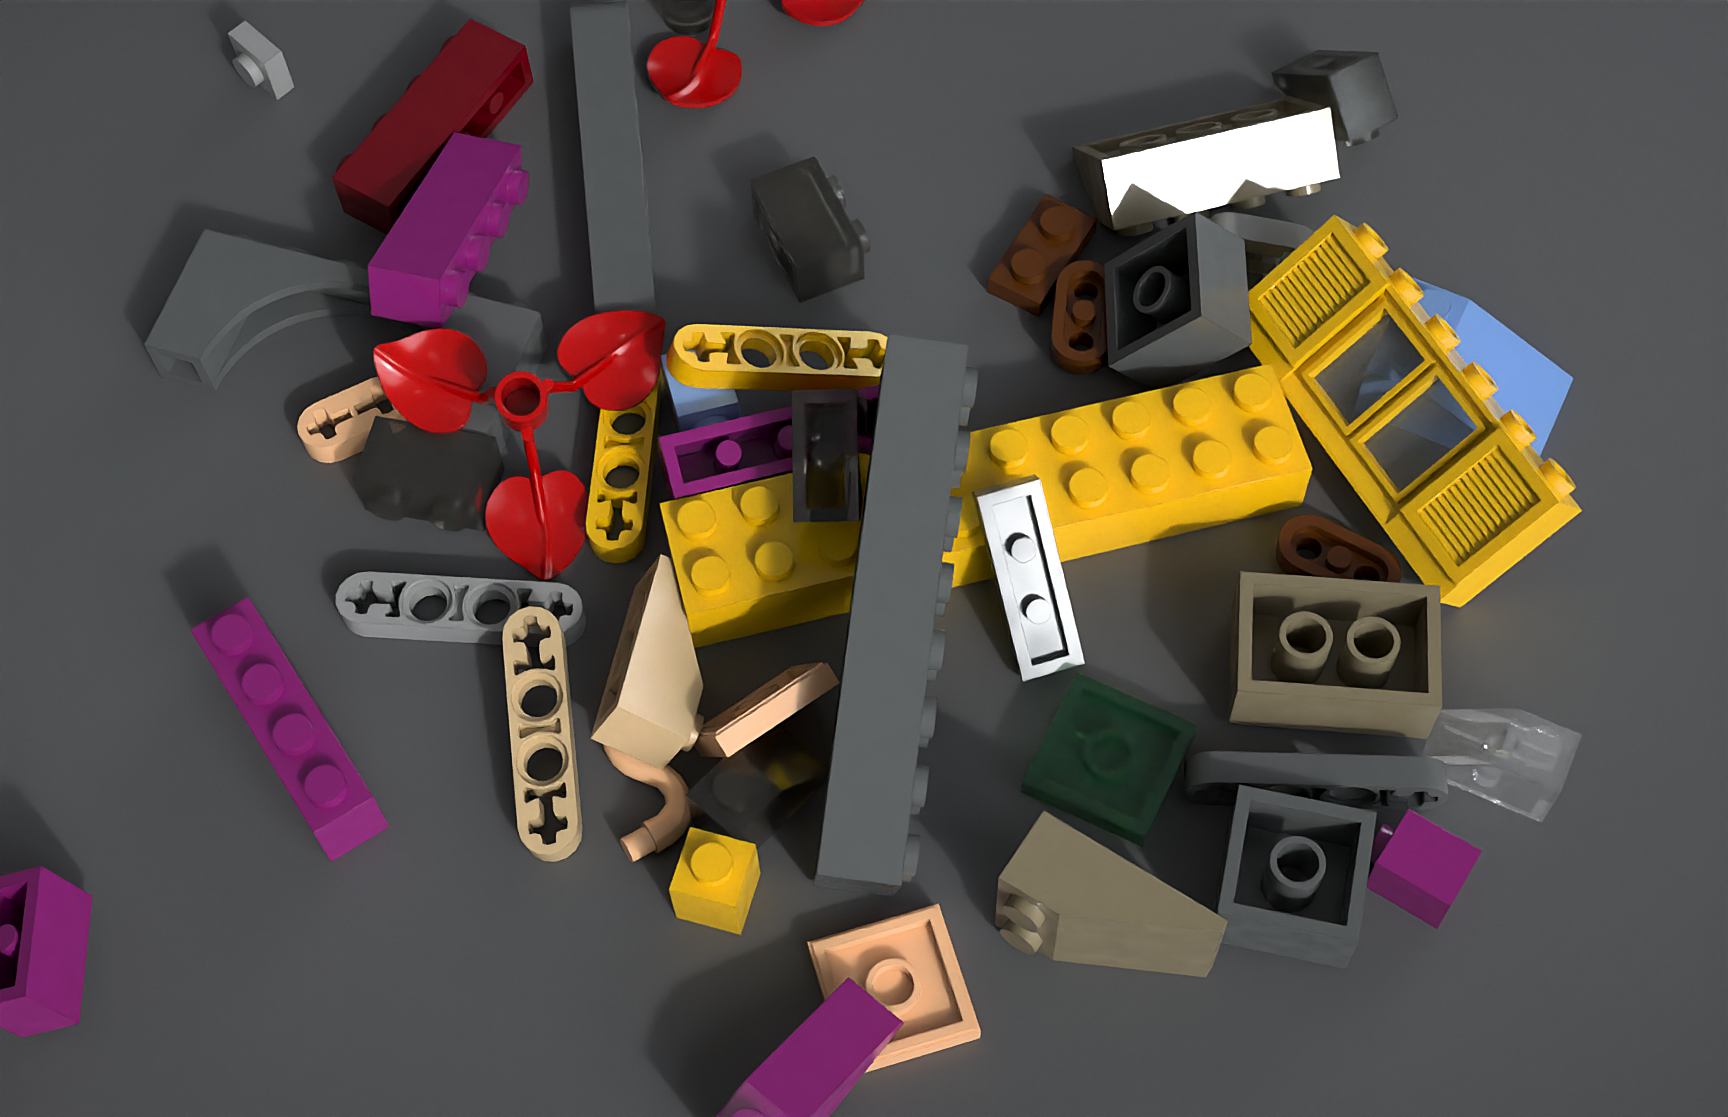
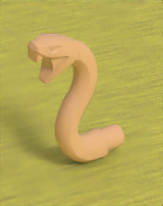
(671, 821)

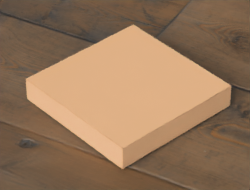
(764, 709)
(908, 970)

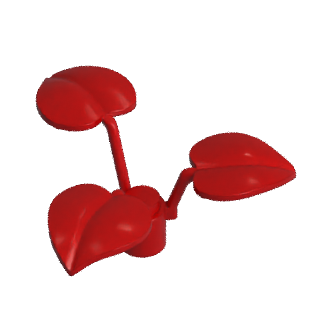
(703, 76)
(438, 377)

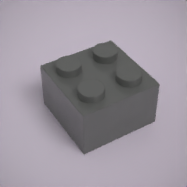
(1177, 302)
(1294, 876)

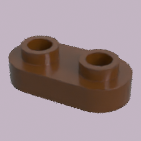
(1080, 320)
(1337, 550)

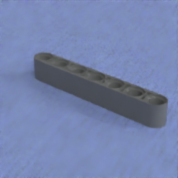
(613, 159)

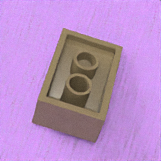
(1099, 909)

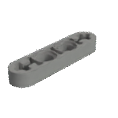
(463, 599)

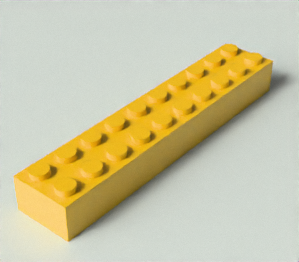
(1107, 474)

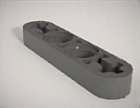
(1339, 779)

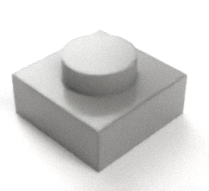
(259, 61)

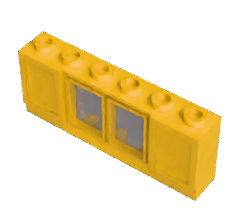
(1405, 412)

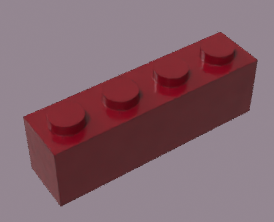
(461, 92)

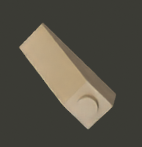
(653, 676)

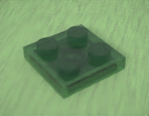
(1109, 759)

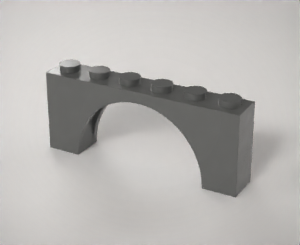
(247, 290)

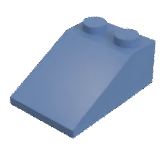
(1523, 375)

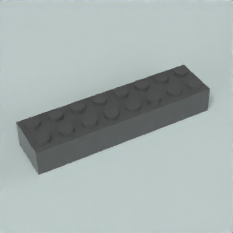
(892, 616)

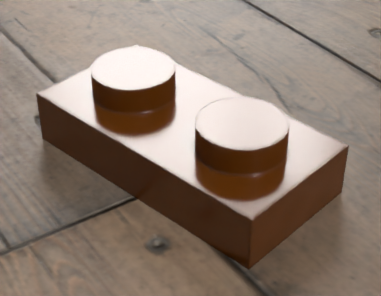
(1043, 247)

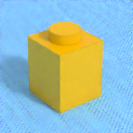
(715, 880)

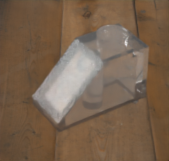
(1504, 756)

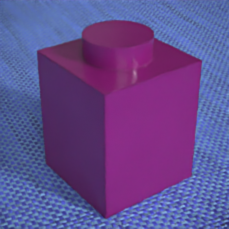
(1420, 866)

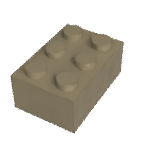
(1335, 655)

